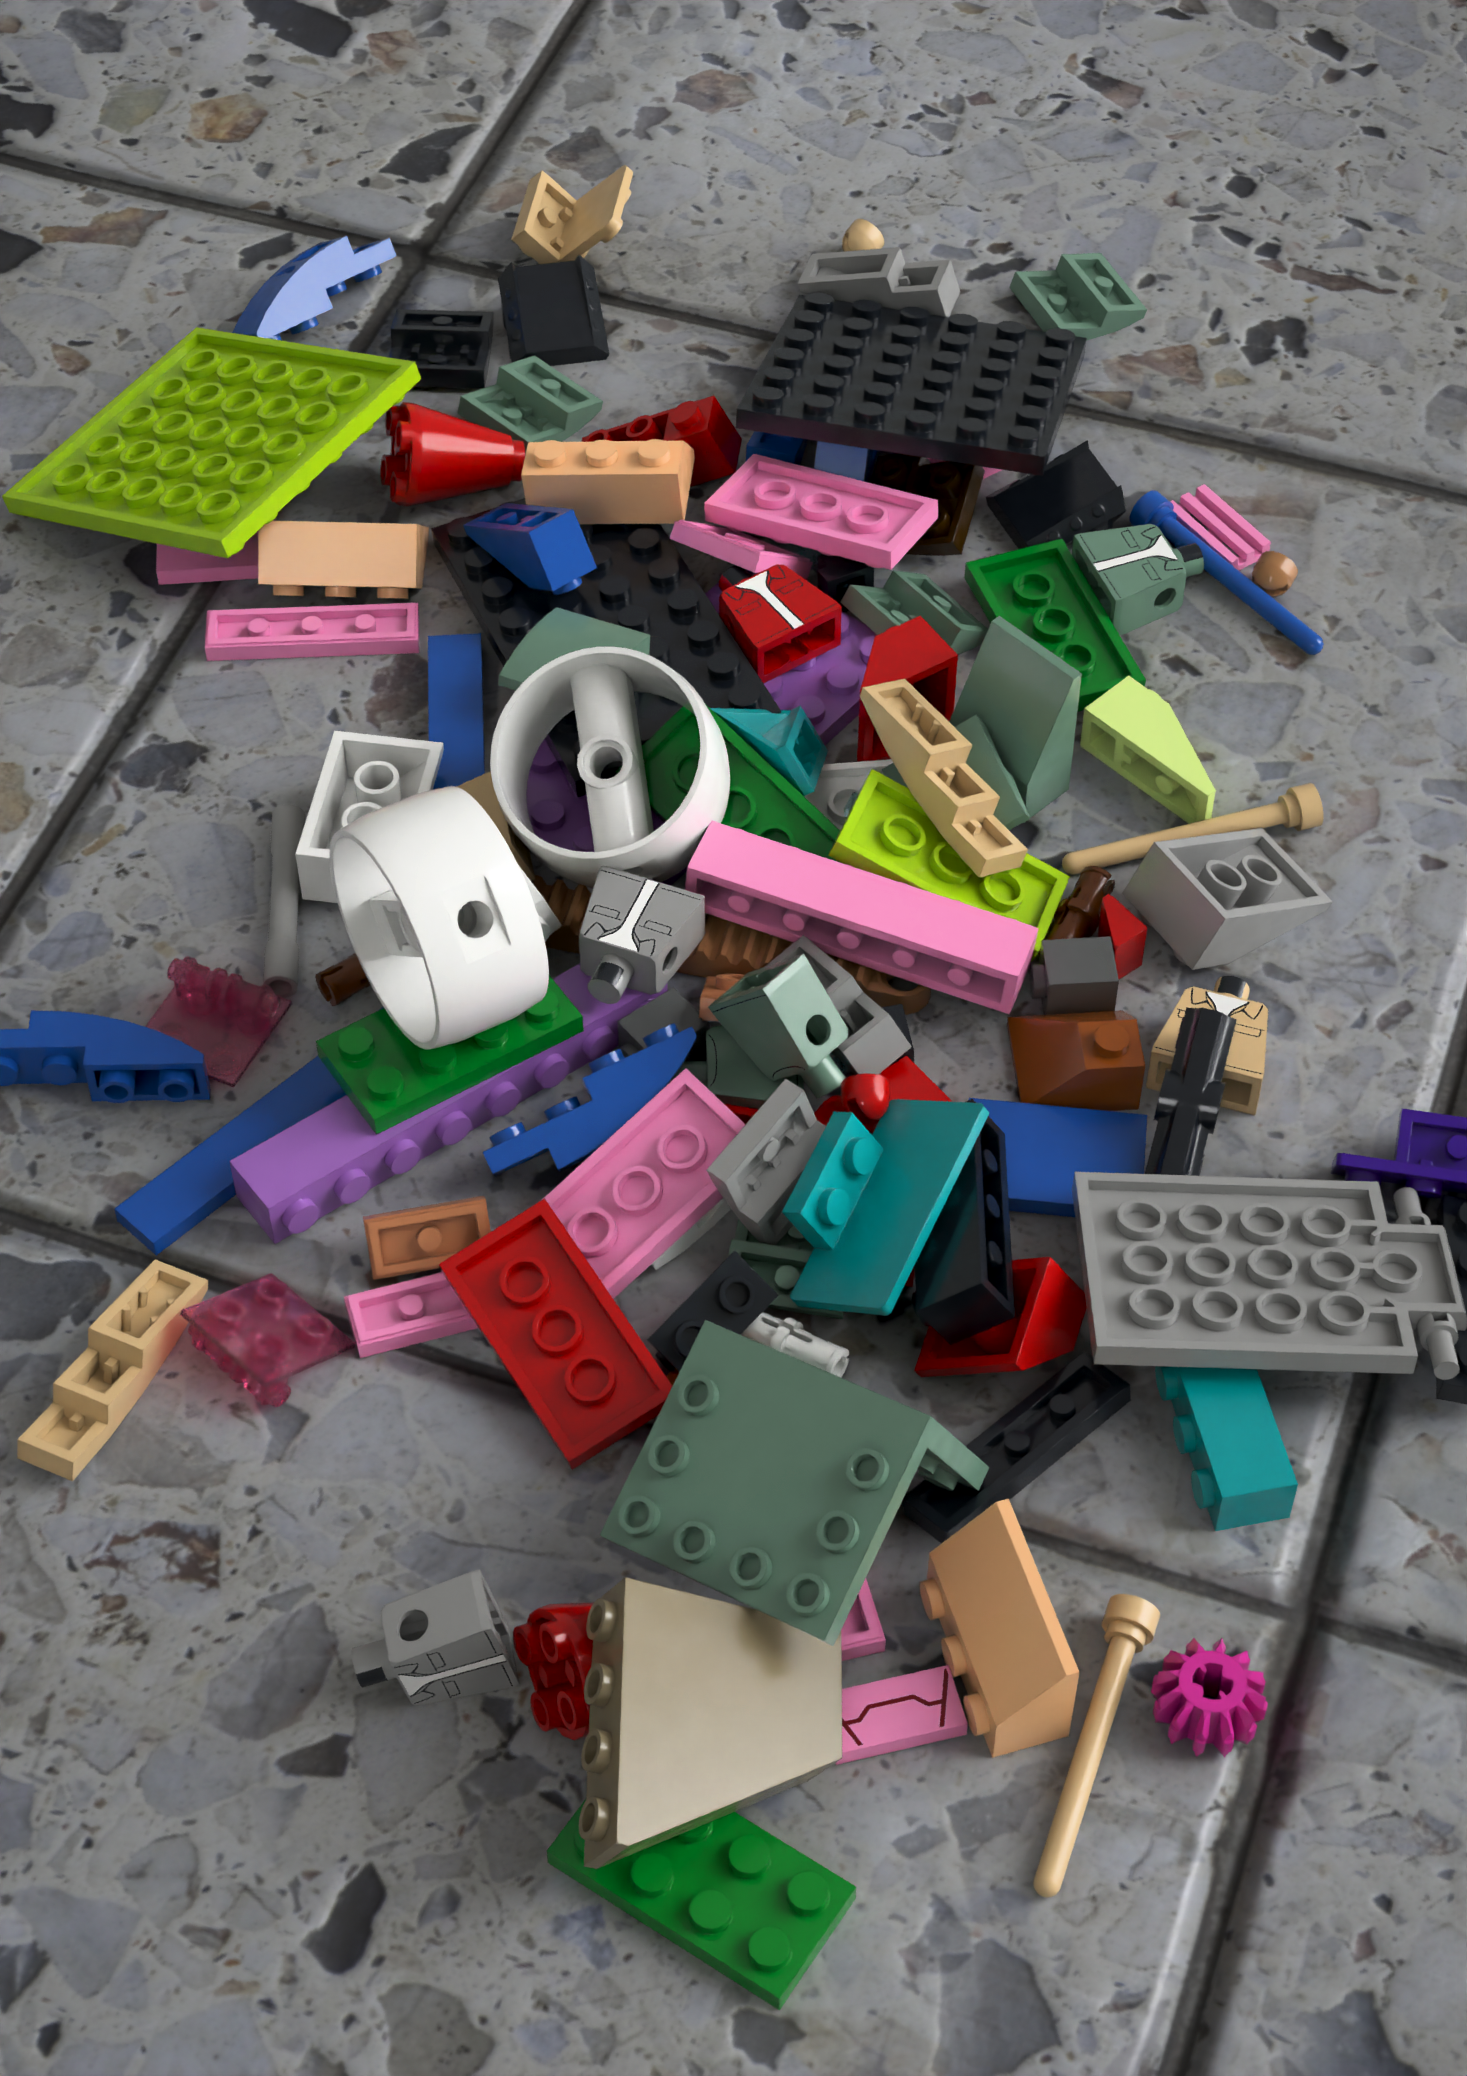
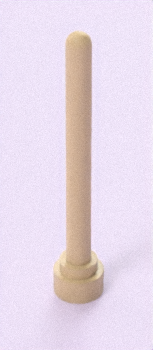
(1298, 808)
(1128, 1627)

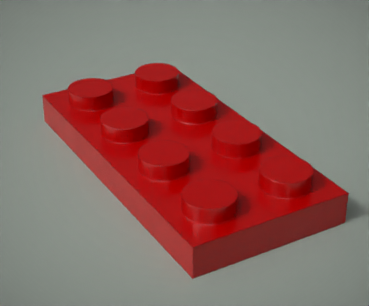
(558, 1333)

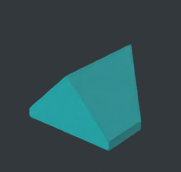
(783, 740)

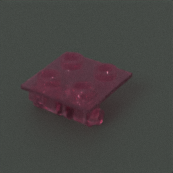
(218, 1016)
(263, 1336)

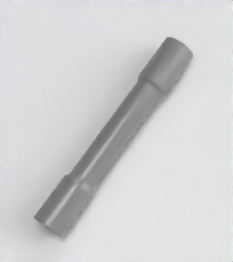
(282, 950)

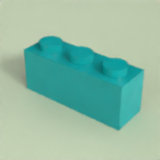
(1232, 1443)

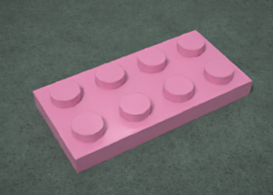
(821, 511)
(646, 1181)

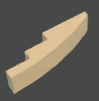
(934, 767)
(113, 1372)

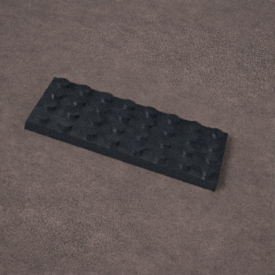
(636, 586)

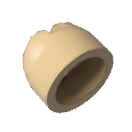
(862, 236)

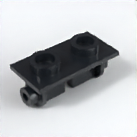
(728, 1298)

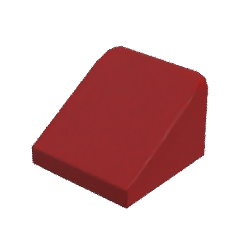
(1126, 934)

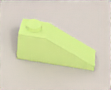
(1146, 745)

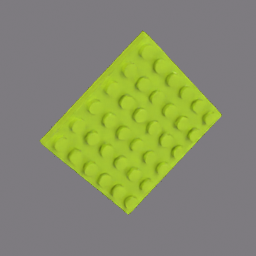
(212, 440)

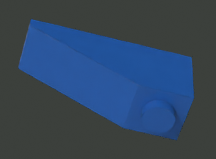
(535, 544)

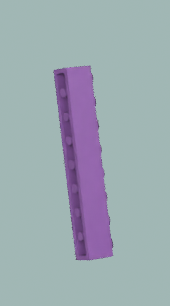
(339, 1157)

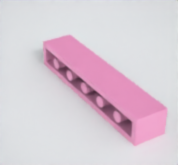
(862, 916)

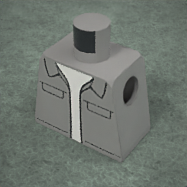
(637, 933)
(441, 1643)

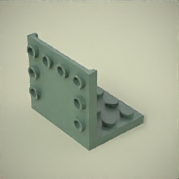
(777, 1480)

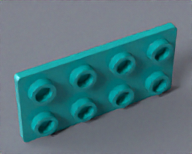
(876, 1199)

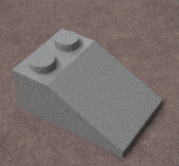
(1222, 895)

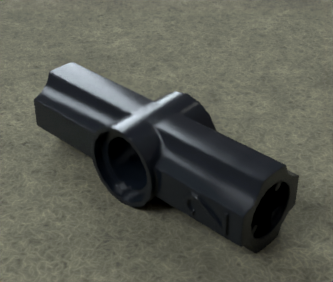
(1191, 1093)

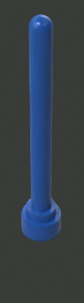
(1157, 510)

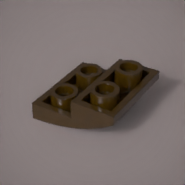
(950, 483)

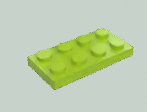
(898, 841)

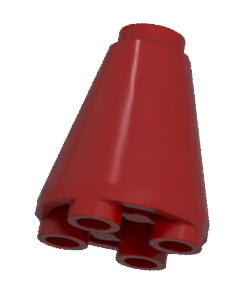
(444, 456)
(558, 1662)

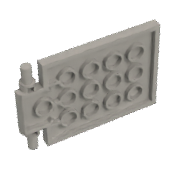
(1263, 1274)

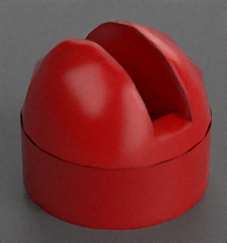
(865, 1096)

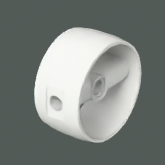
(601, 690)
(439, 916)

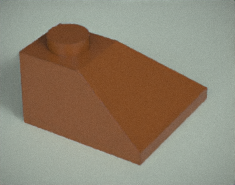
(1078, 1060)

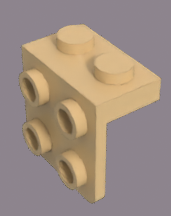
(559, 228)

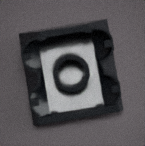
(553, 312)
(1065, 501)

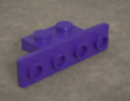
(1426, 1157)

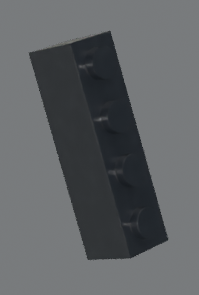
(967, 1259)

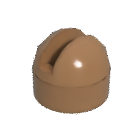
(1274, 573)

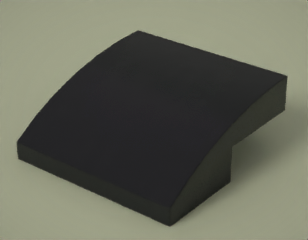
(446, 345)

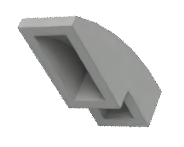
(883, 278)
(872, 1034)

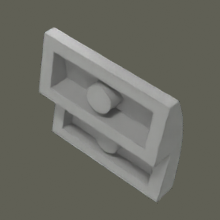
(767, 1160)

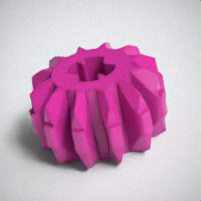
(1204, 1720)

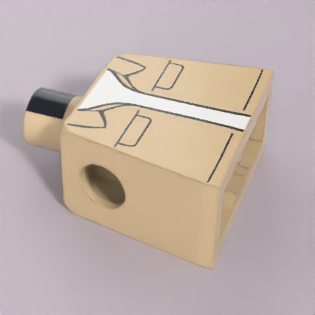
(1248, 1046)

